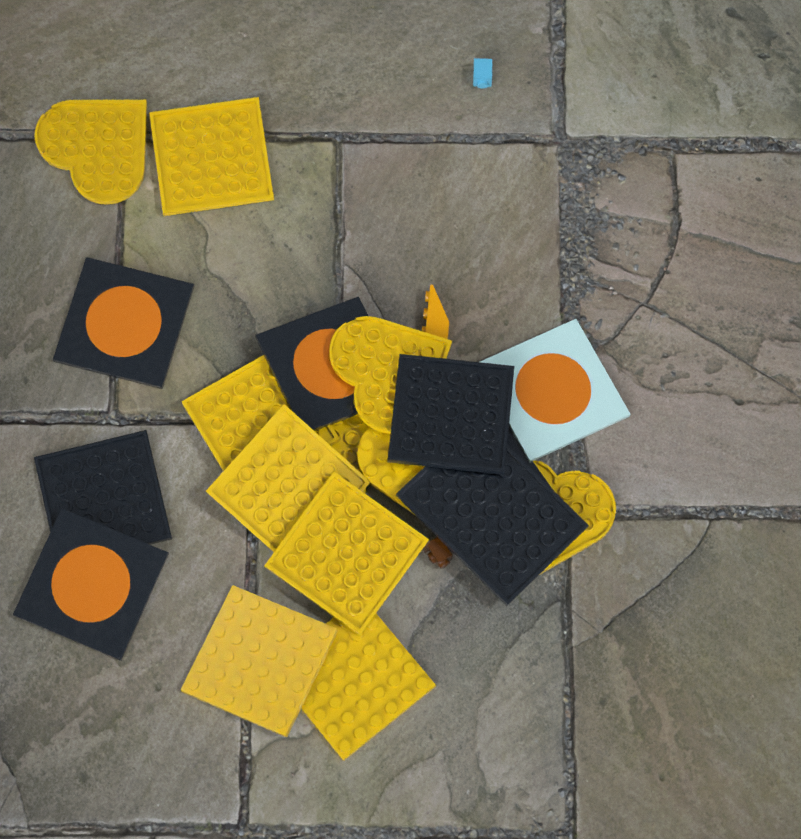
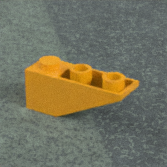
(437, 320)

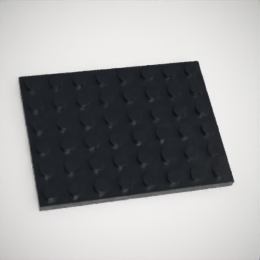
(495, 523)

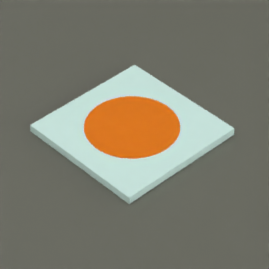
(558, 391)

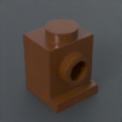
(438, 553)

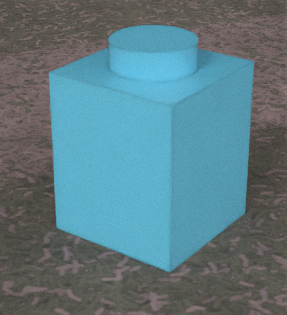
(482, 73)

